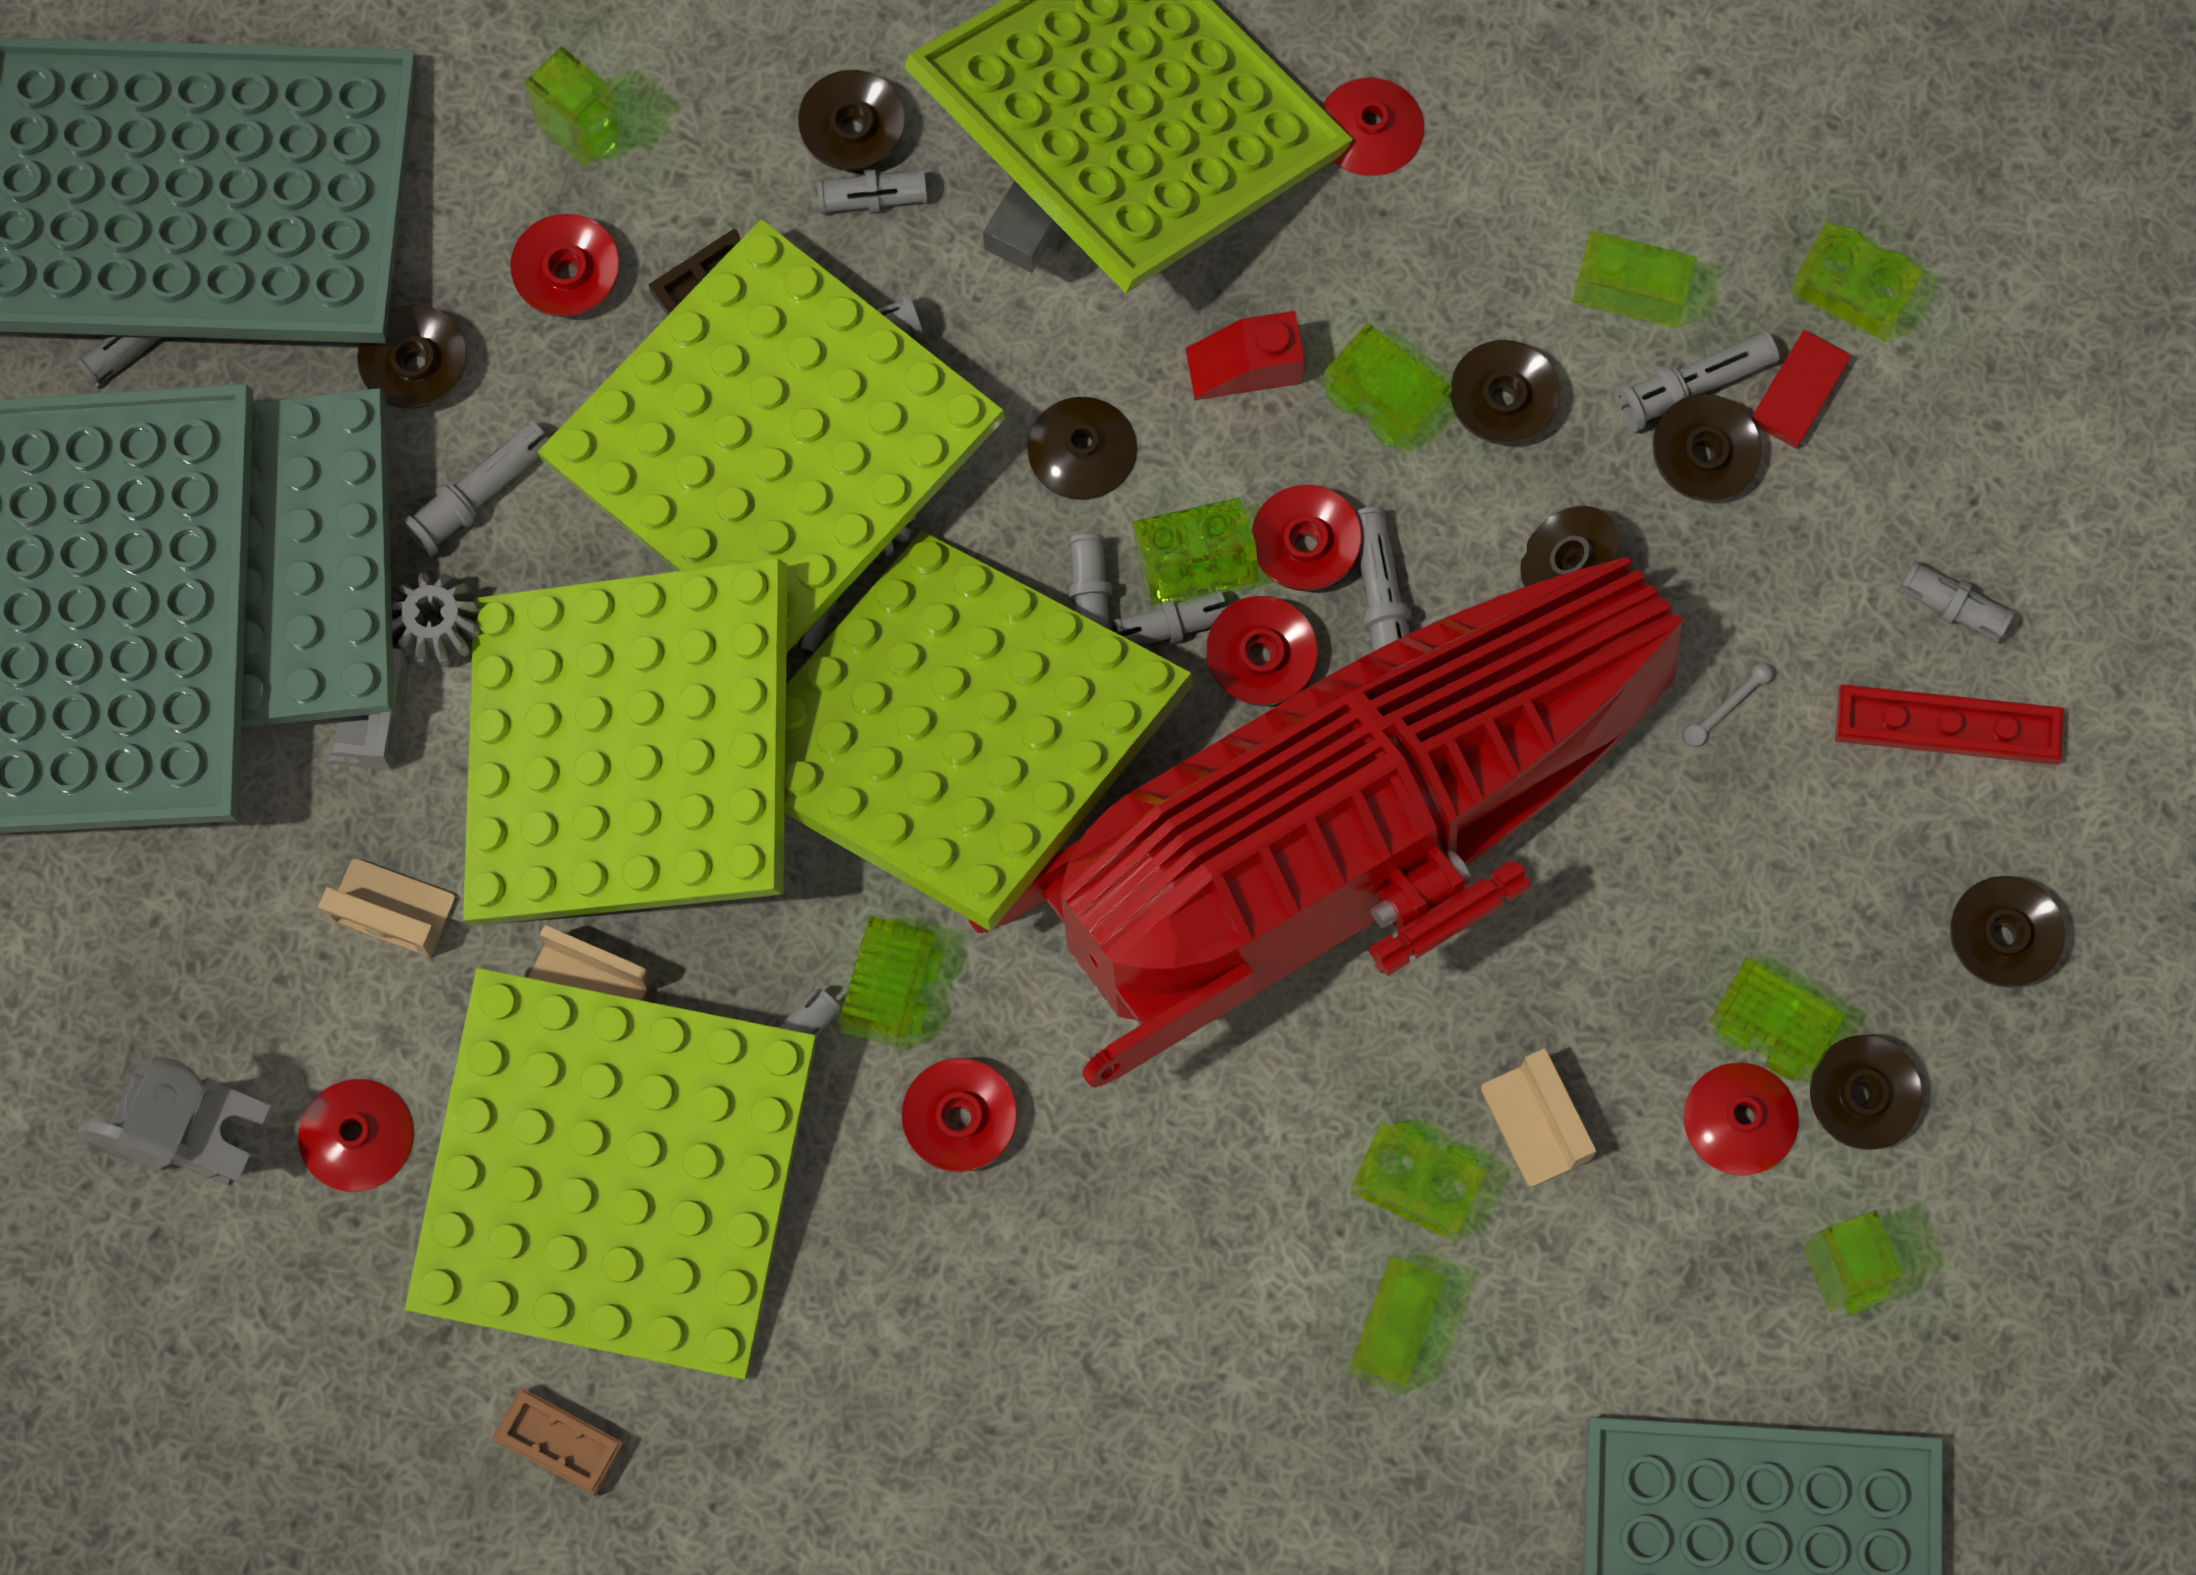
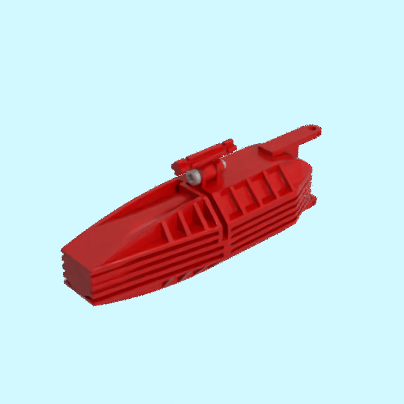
(1354, 806)

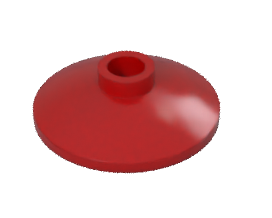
(1382, 146)
(561, 242)
(1311, 513)
(1267, 624)
(954, 1086)
(1725, 1141)
(371, 1157)

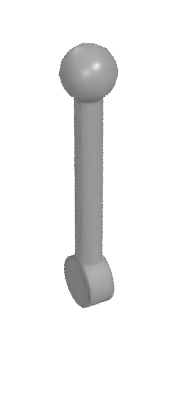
(1696, 734)

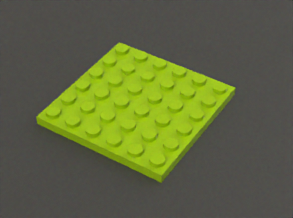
(1129, 120)
(772, 427)
(965, 727)
(627, 744)
(611, 1173)

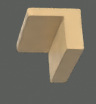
(388, 907)
(584, 966)
(1538, 1120)

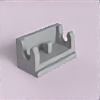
(372, 738)

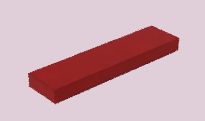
(1949, 724)

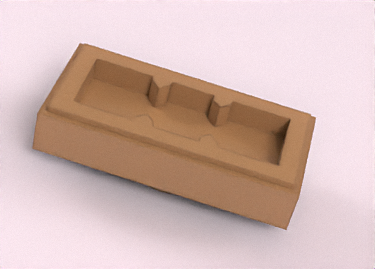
(558, 1441)

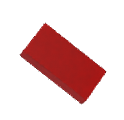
(1800, 389)

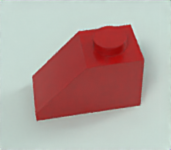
(1247, 357)

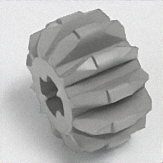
(423, 638)

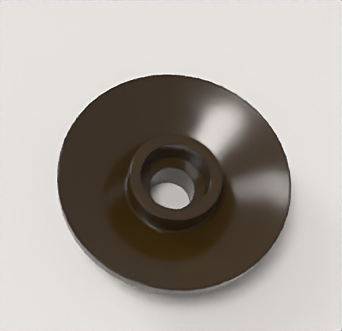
(846, 98)
(410, 334)
(1508, 368)
(1719, 427)
(1086, 471)
(1570, 538)
(2023, 910)
(1891, 1087)

